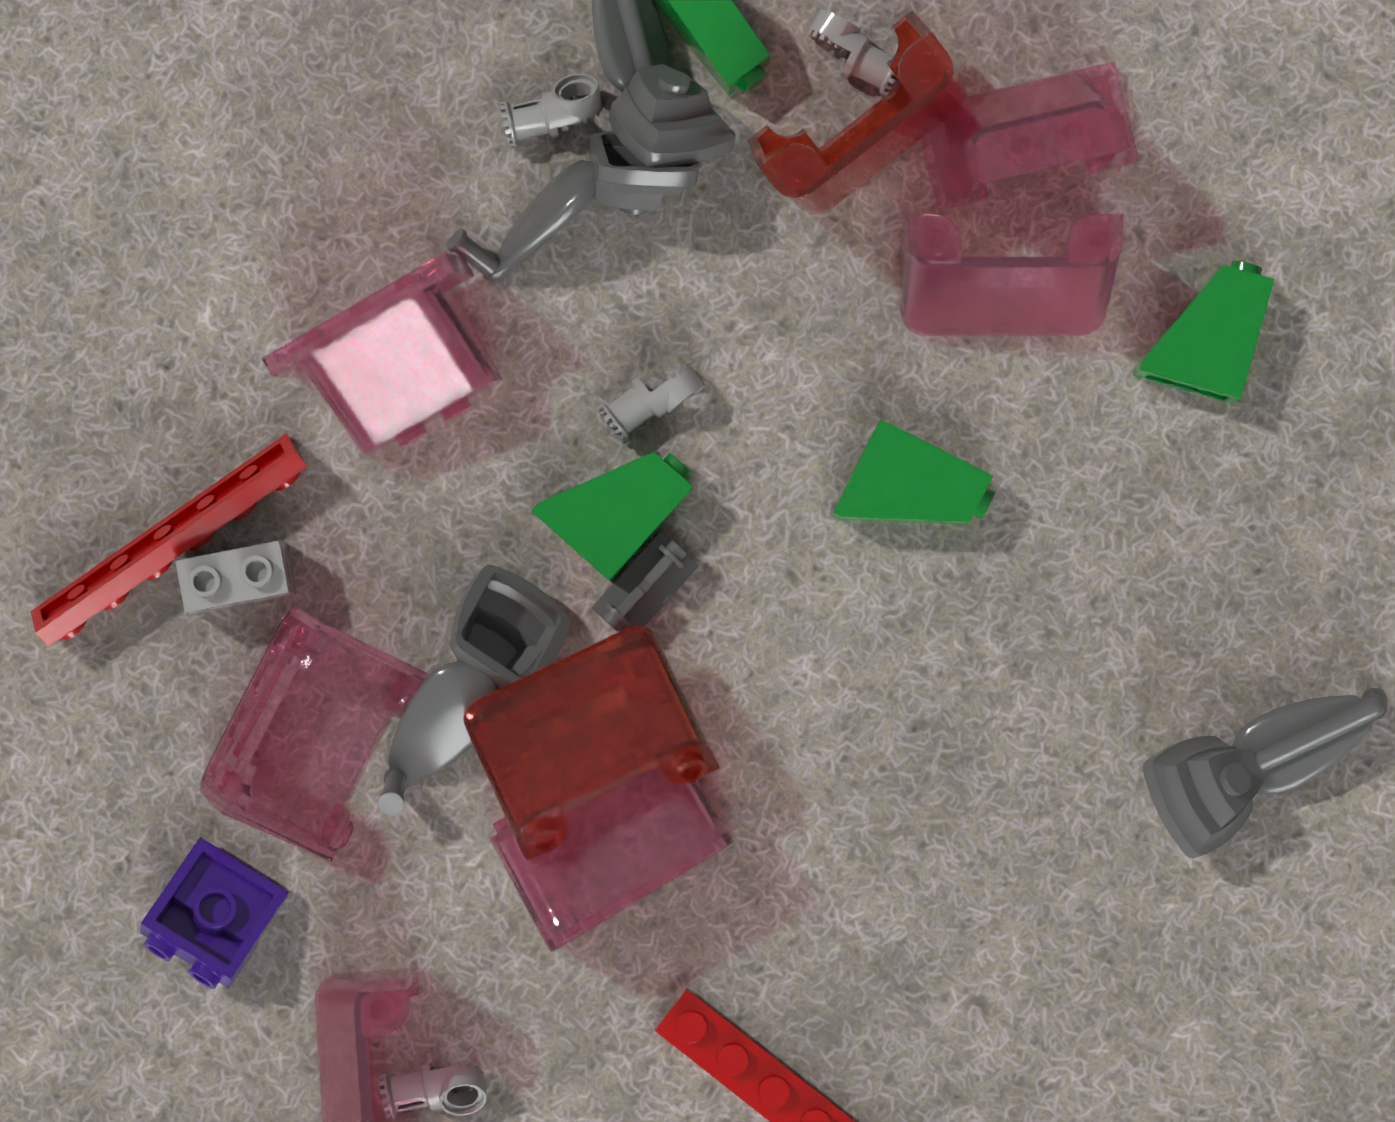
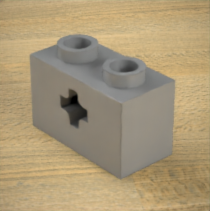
(235, 577)

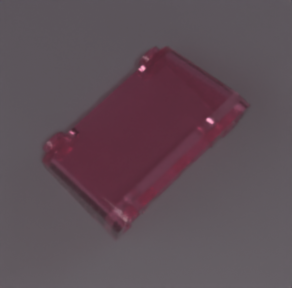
(1005, 294)
(306, 732)
(613, 853)
(347, 1014)

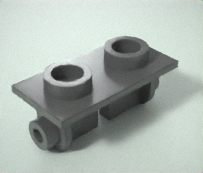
(645, 584)

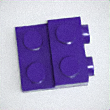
(211, 915)

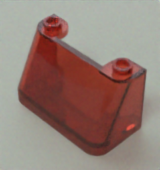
(826, 175)
(583, 733)

